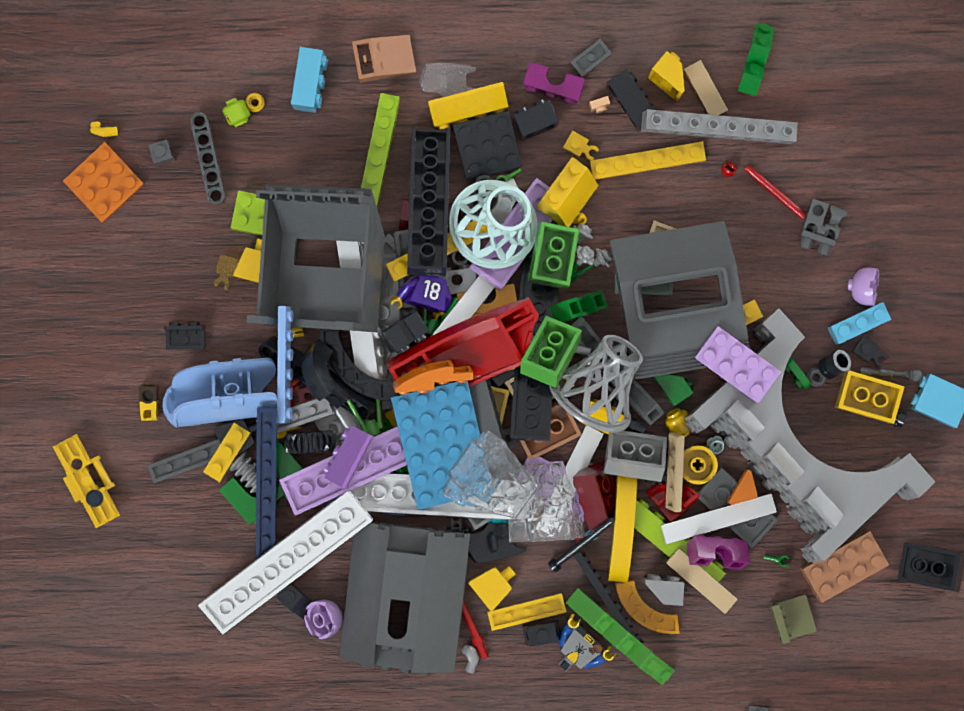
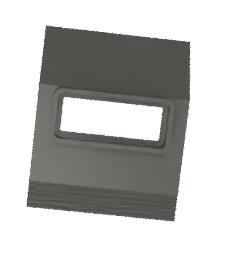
(319, 295)
(675, 336)

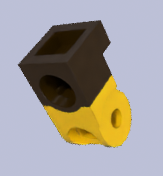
(148, 402)

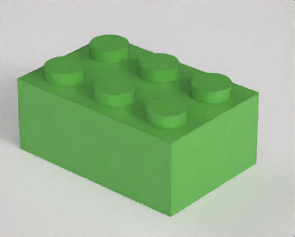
(553, 255)
(551, 351)

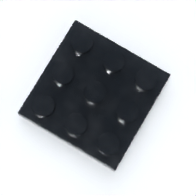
(487, 145)

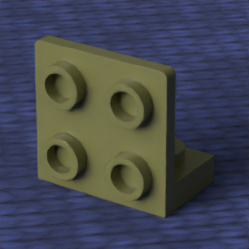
(792, 618)

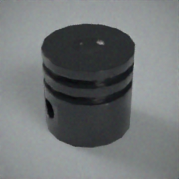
(834, 364)

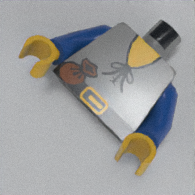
(581, 647)

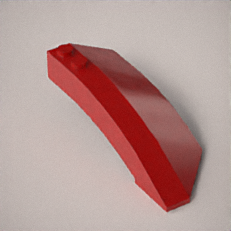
(486, 342)

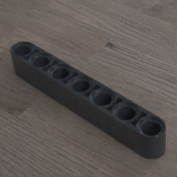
(363, 404)

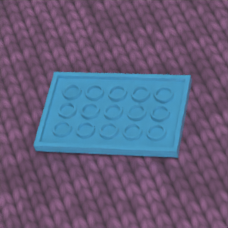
(433, 435)

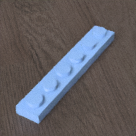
(285, 356)

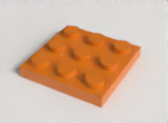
(103, 182)

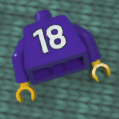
(425, 292)

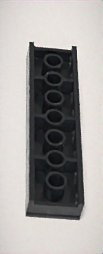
(428, 202)

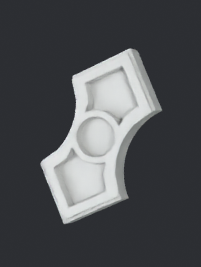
(503, 205)

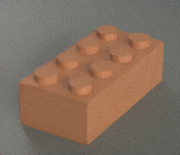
(845, 566)

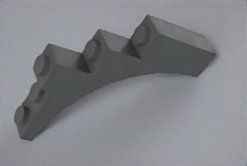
(638, 397)

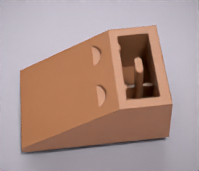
(383, 57)

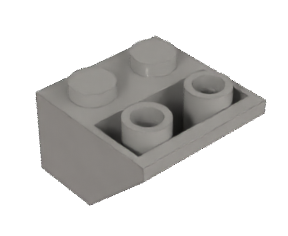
(667, 590)

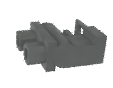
(815, 230)

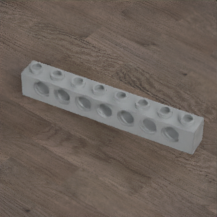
(719, 126)

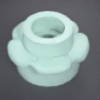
(718, 448)

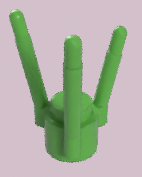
(370, 426)

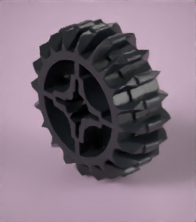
(310, 441)

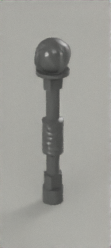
(915, 375)

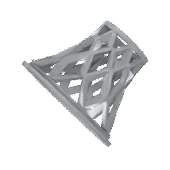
(622, 379)

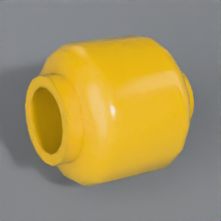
(676, 423)

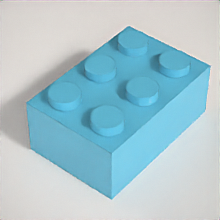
(309, 80)

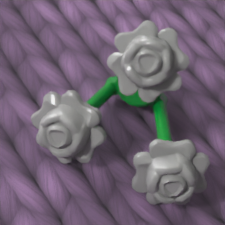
(586, 255)

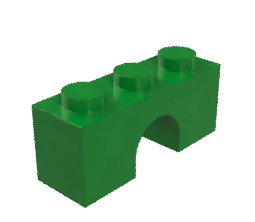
(579, 307)

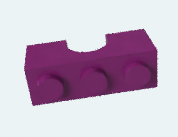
(537, 81)
(732, 551)

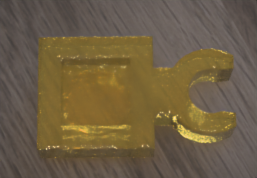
(226, 269)

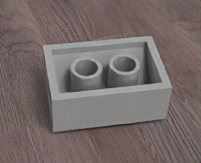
(635, 455)

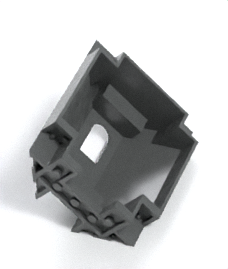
(413, 567)

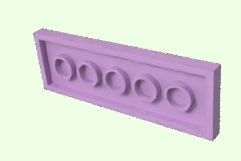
(499, 277)

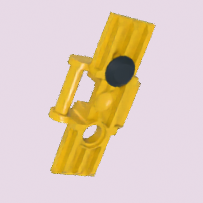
(81, 485)

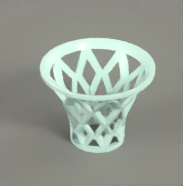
(486, 218)

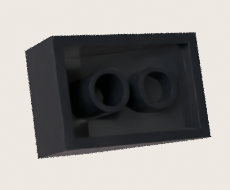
(931, 567)

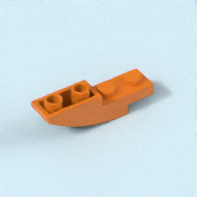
(424, 377)

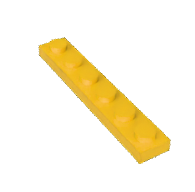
(648, 160)
(398, 267)

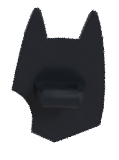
(492, 544)

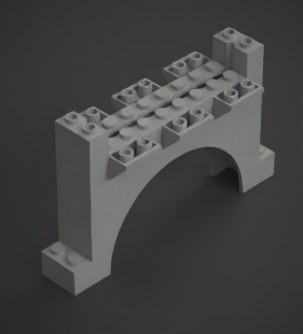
(821, 497)

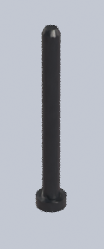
(555, 564)

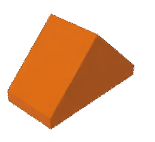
(744, 489)

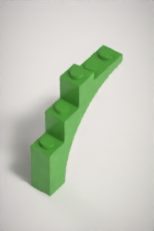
(619, 637)

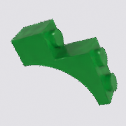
(756, 59)

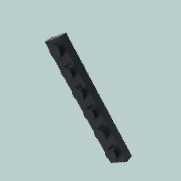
(604, 593)

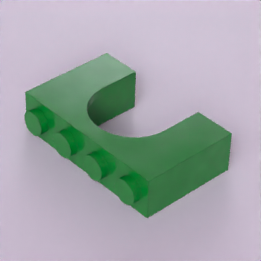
(244, 501)

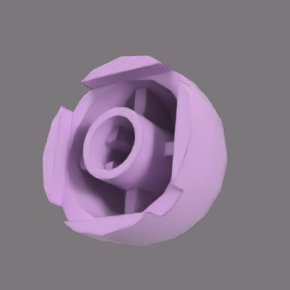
(864, 286)
(323, 618)

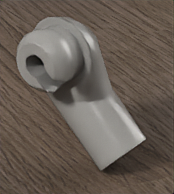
(472, 657)

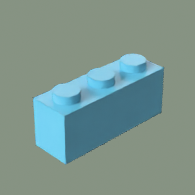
(859, 323)

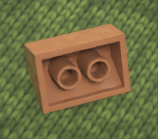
(562, 431)

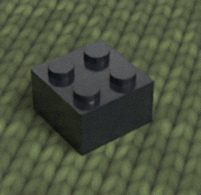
(535, 120)

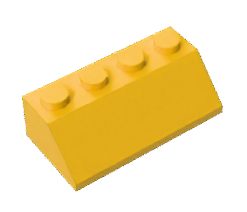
(468, 105)

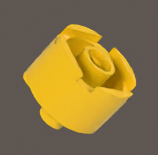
(708, 467)

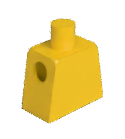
(249, 264)
(492, 585)

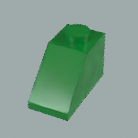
(674, 387)

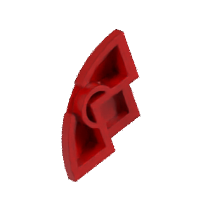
(658, 496)

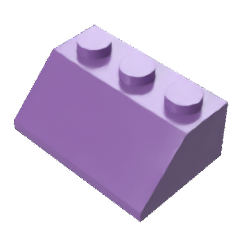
(347, 456)

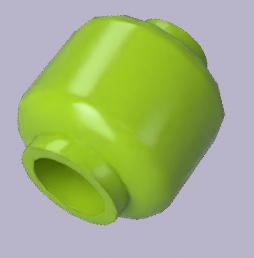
(236, 112)

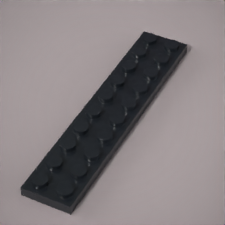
(531, 397)

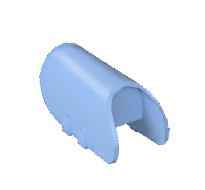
(219, 392)

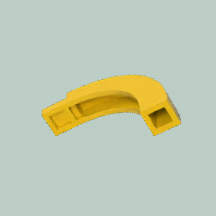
(623, 529)

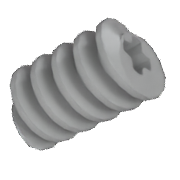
(246, 470)

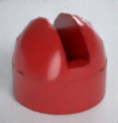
(727, 173)

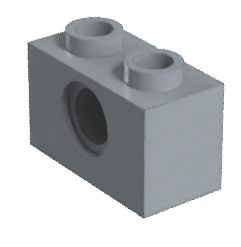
(467, 275)

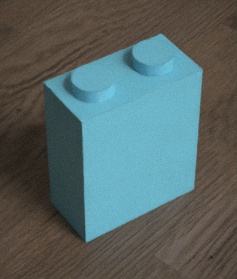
(939, 400)

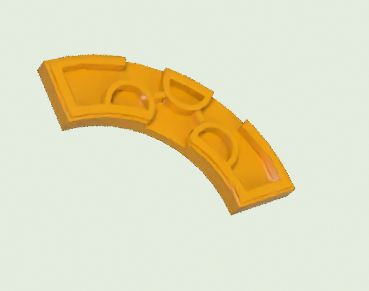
(643, 613)

